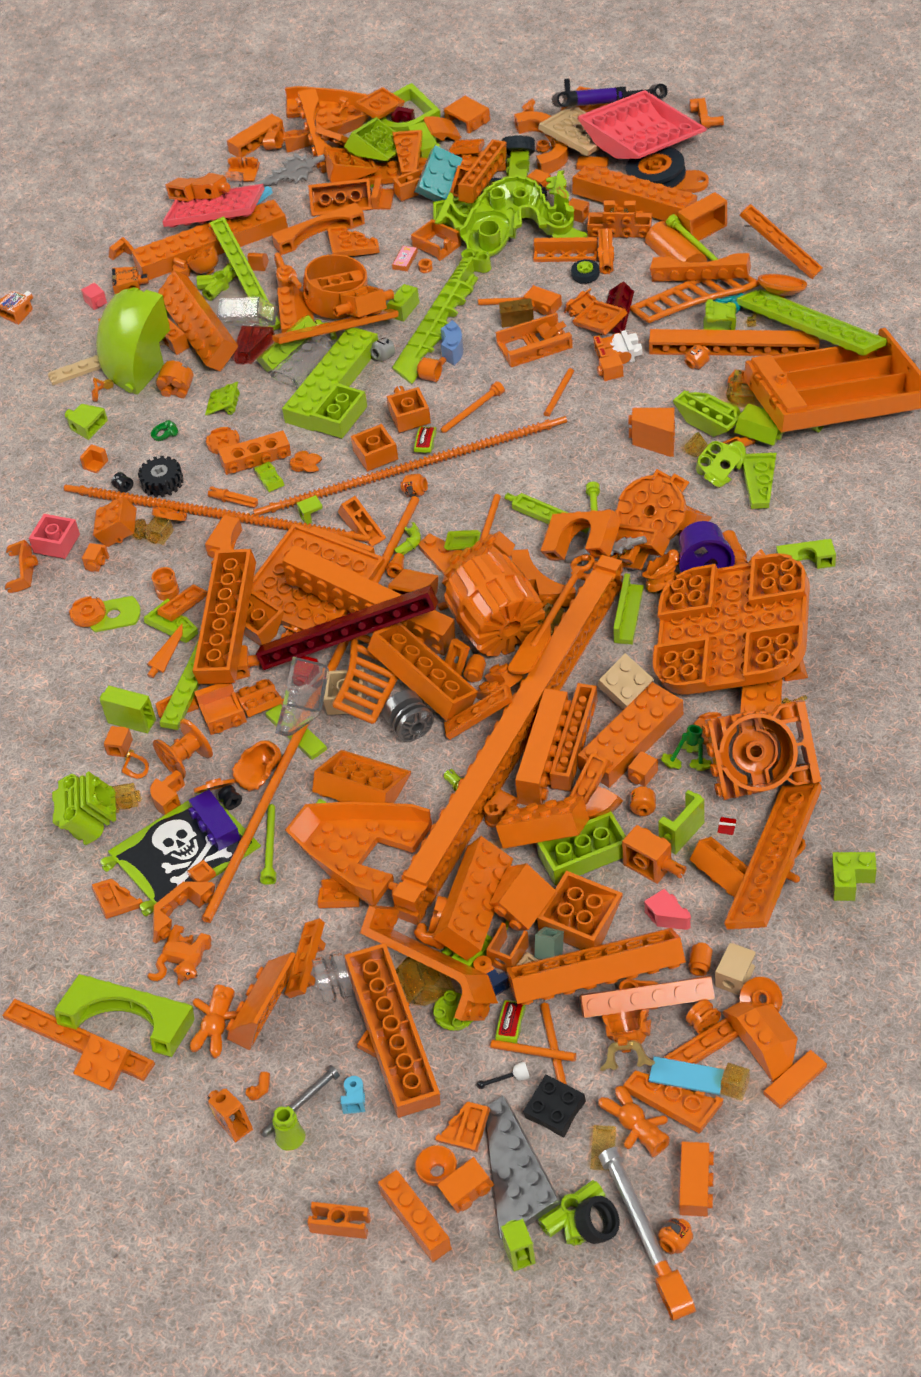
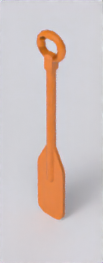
(538, 639)

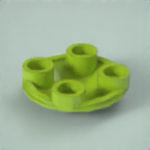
(445, 1011)

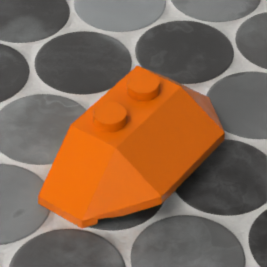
(764, 1035)

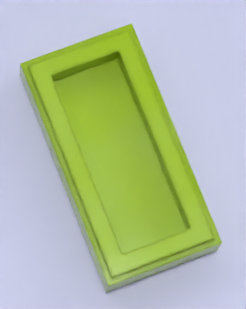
(461, 539)

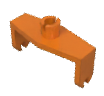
(26, 564)

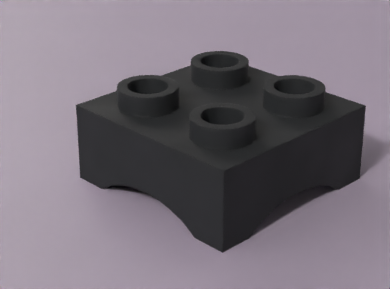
(554, 1105)

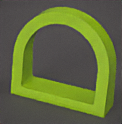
(412, 93)

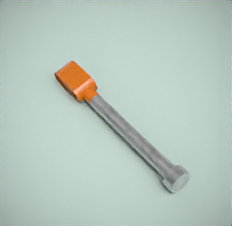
(669, 1283)

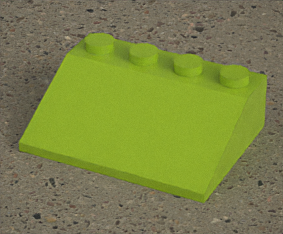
(372, 141)

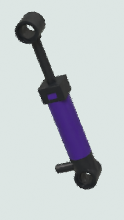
(600, 96)

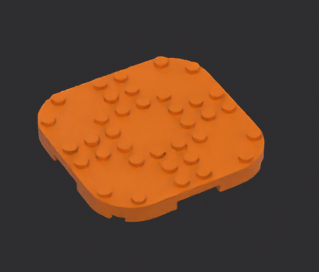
(732, 625)

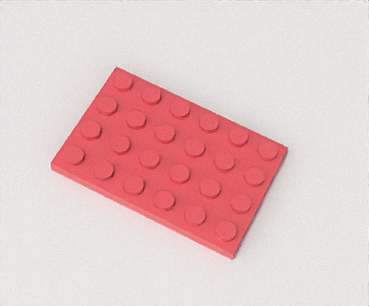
(236, 202)

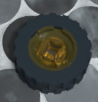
(519, 143)

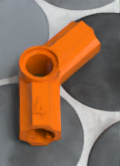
(605, 251)

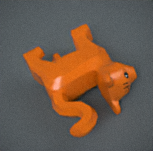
(182, 952)

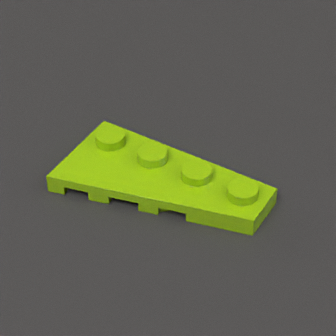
(758, 475)

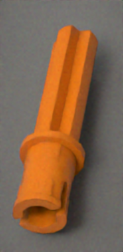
(226, 495)

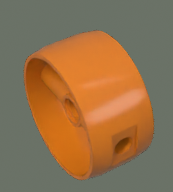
(328, 278)

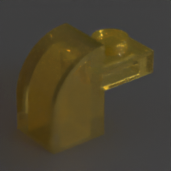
(738, 393)

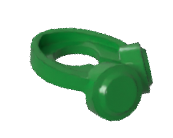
(172, 430)

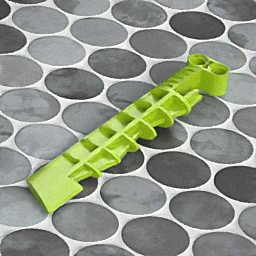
(452, 295)

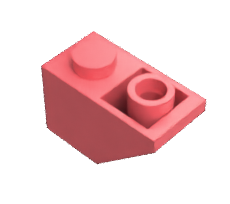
(666, 912)

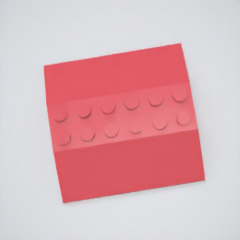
(638, 126)

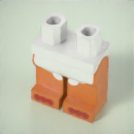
(619, 343)

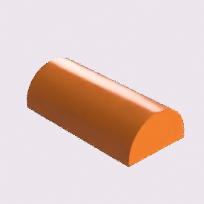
(672, 243)

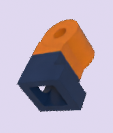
(499, 982)

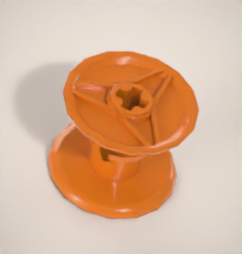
(183, 748)

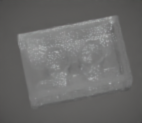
(247, 312)

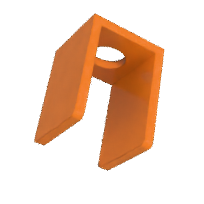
(497, 943)

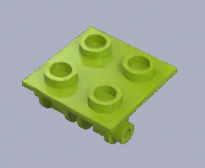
(223, 398)

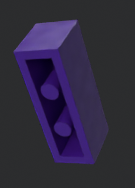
(213, 820)

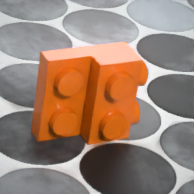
(497, 678)

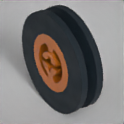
(660, 167)

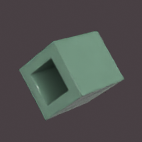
(548, 943)

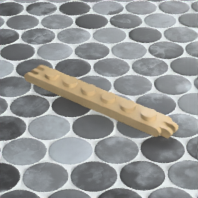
(77, 369)

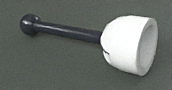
(519, 1072)

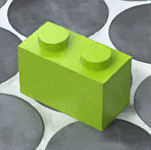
(518, 1244)

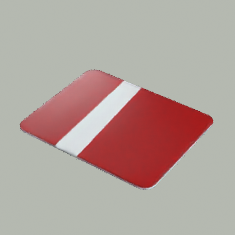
(726, 826)

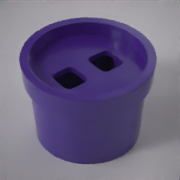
(710, 537)

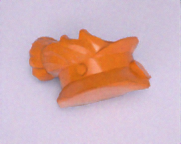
(661, 571)

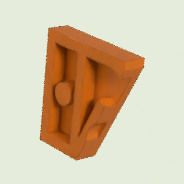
(466, 1127)

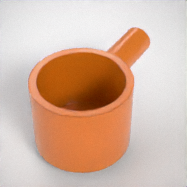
(430, 368)

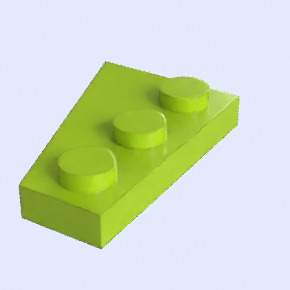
(169, 627)

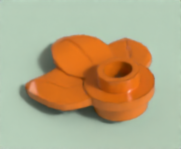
(305, 461)

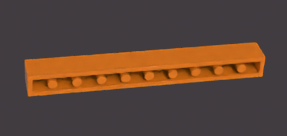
(731, 342)

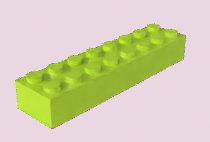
(339, 366)

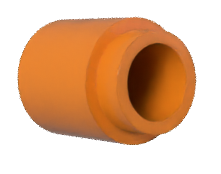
(475, 668)
(700, 959)

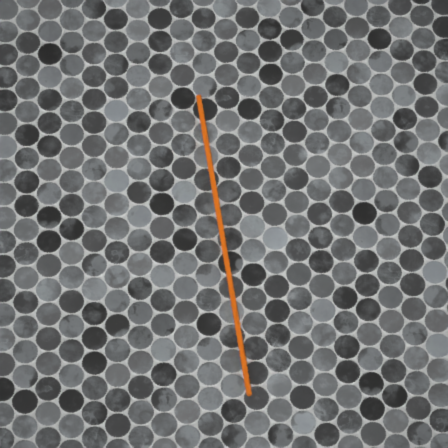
(294, 742)

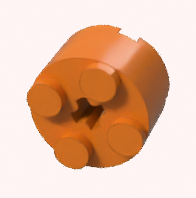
(174, 379)

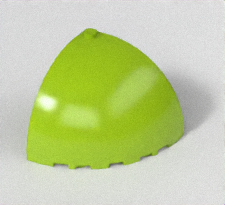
(131, 337)

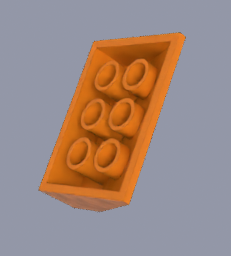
(359, 779)
(260, 1001)

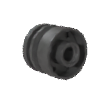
(408, 715)

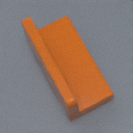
(380, 197)

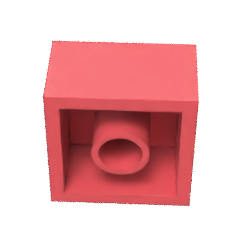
(54, 536)

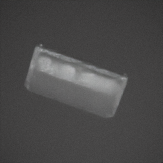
(302, 361)

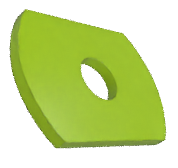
(128, 616)

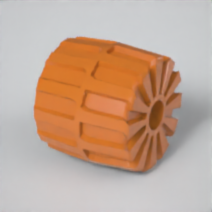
(493, 603)

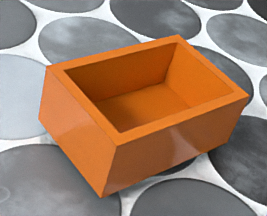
(704, 216)

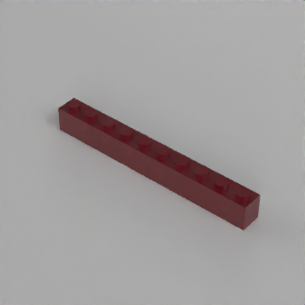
(347, 627)

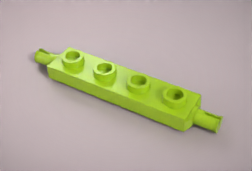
(534, 508)

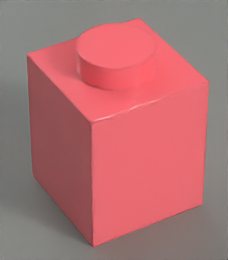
(94, 296)

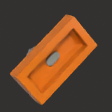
(457, 655)

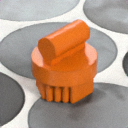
(181, 266)

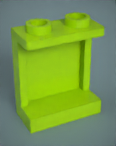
(685, 825)

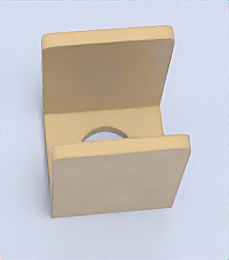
(734, 968)

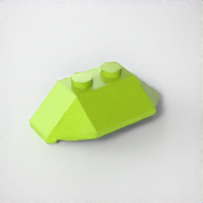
(706, 412)

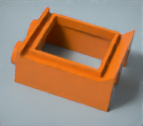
(428, 231)

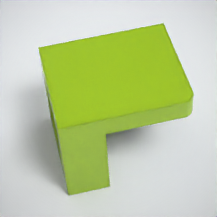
(308, 506)

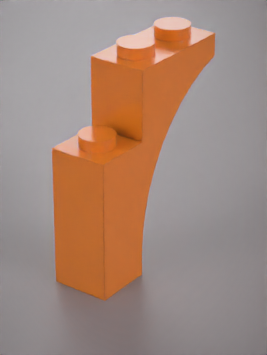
(224, 535)
(545, 588)

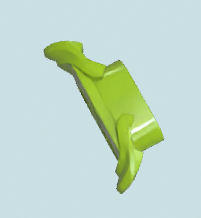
(714, 473)

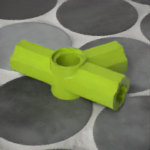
(215, 283)
(562, 1218)

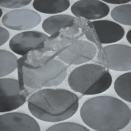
(302, 695)

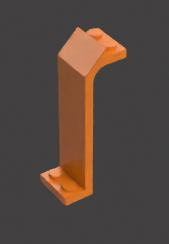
(475, 985)

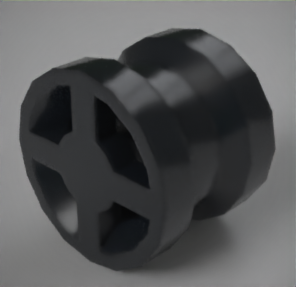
(122, 482)
(229, 797)

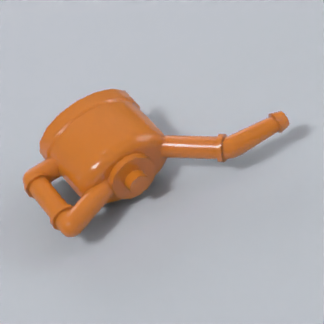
(285, 274)

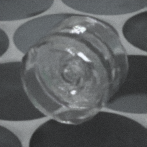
(331, 978)

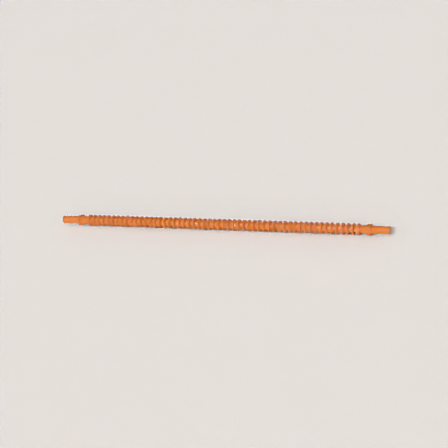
(141, 500)

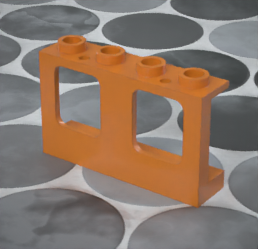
(535, 349)

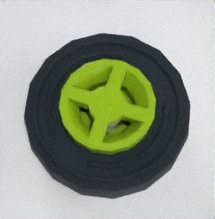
(585, 271)

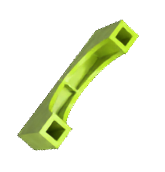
(94, 996)

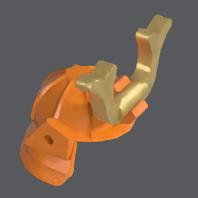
(628, 1032)

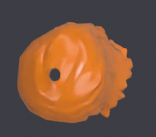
(256, 765)

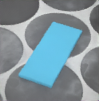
(686, 1075)

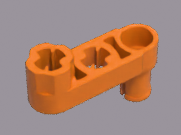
(699, 105)

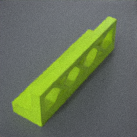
(627, 611)

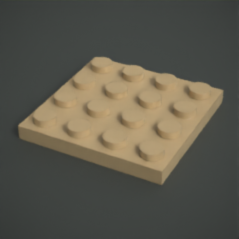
(567, 129)

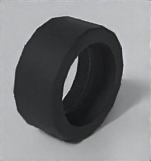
(585, 1226)

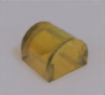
(695, 445)

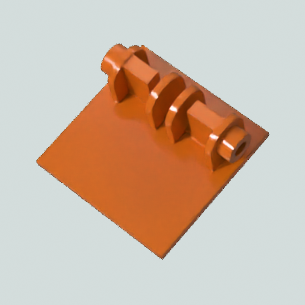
(248, 166)

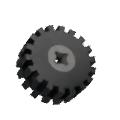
(160, 476)

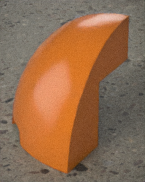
(602, 802)

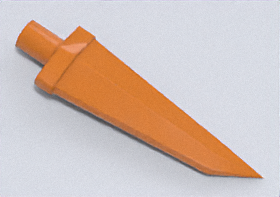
(163, 656)

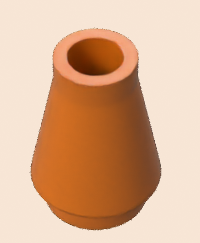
(396, 565)

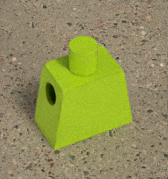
(86, 420)

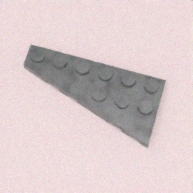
(518, 1176)

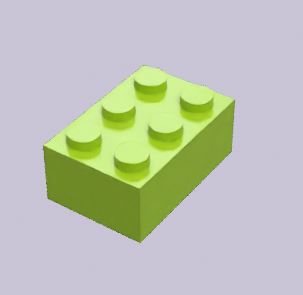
(339, 410)

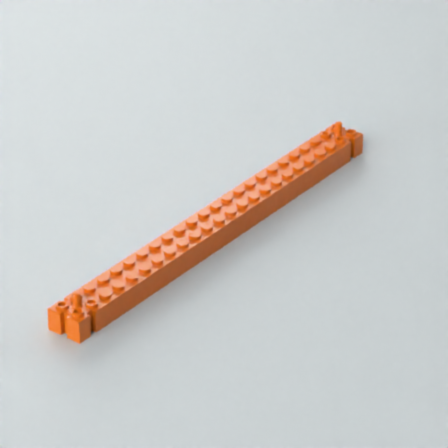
(505, 744)

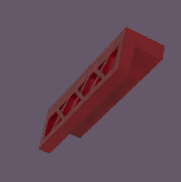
(621, 297)

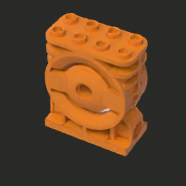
(732, 782)

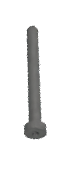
(331, 1074)

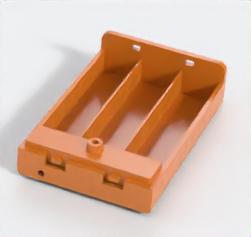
(834, 385)

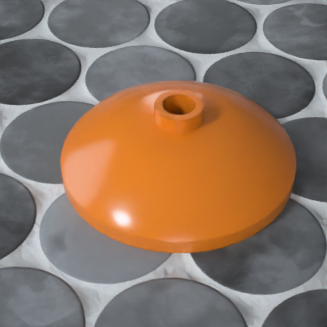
(782, 284)

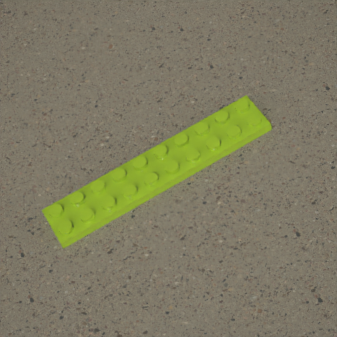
(812, 322)

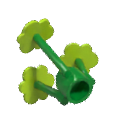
(691, 741)

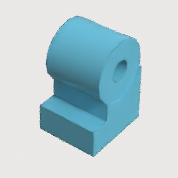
(355, 1096)

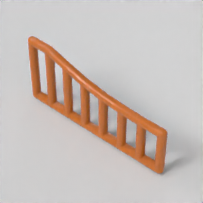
(689, 302)
(348, 682)

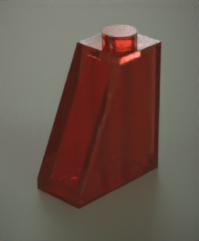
(252, 343)

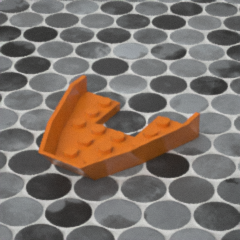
(327, 117)
(345, 833)

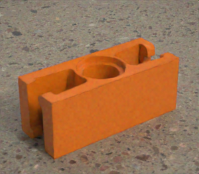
(337, 1211)

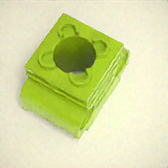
(84, 806)

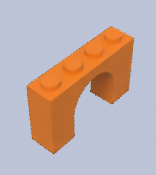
(565, 526)

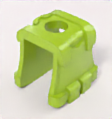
(719, 316)

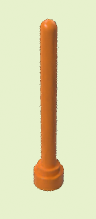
(495, 390)

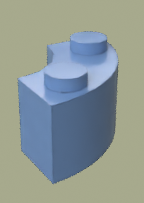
(452, 343)

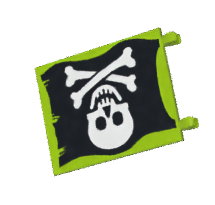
(164, 852)

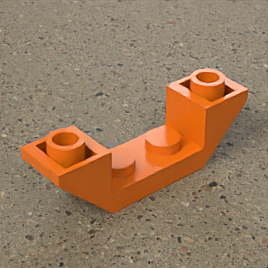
(196, 892)

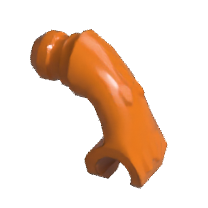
(427, 938)

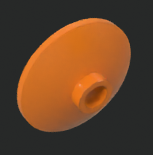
(760, 986)

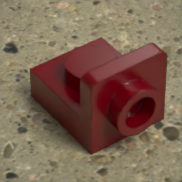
(402, 114)

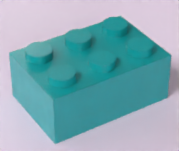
(438, 174)

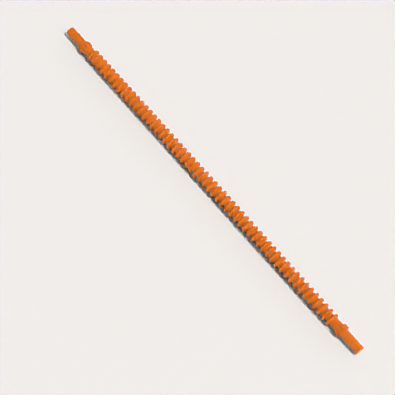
(547, 424)

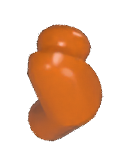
(261, 1089)

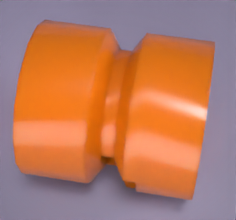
(165, 583)

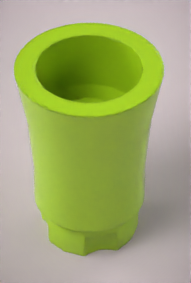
(288, 1131)

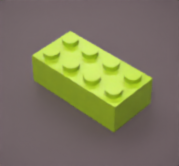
(593, 848)

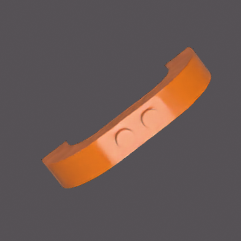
(549, 161)

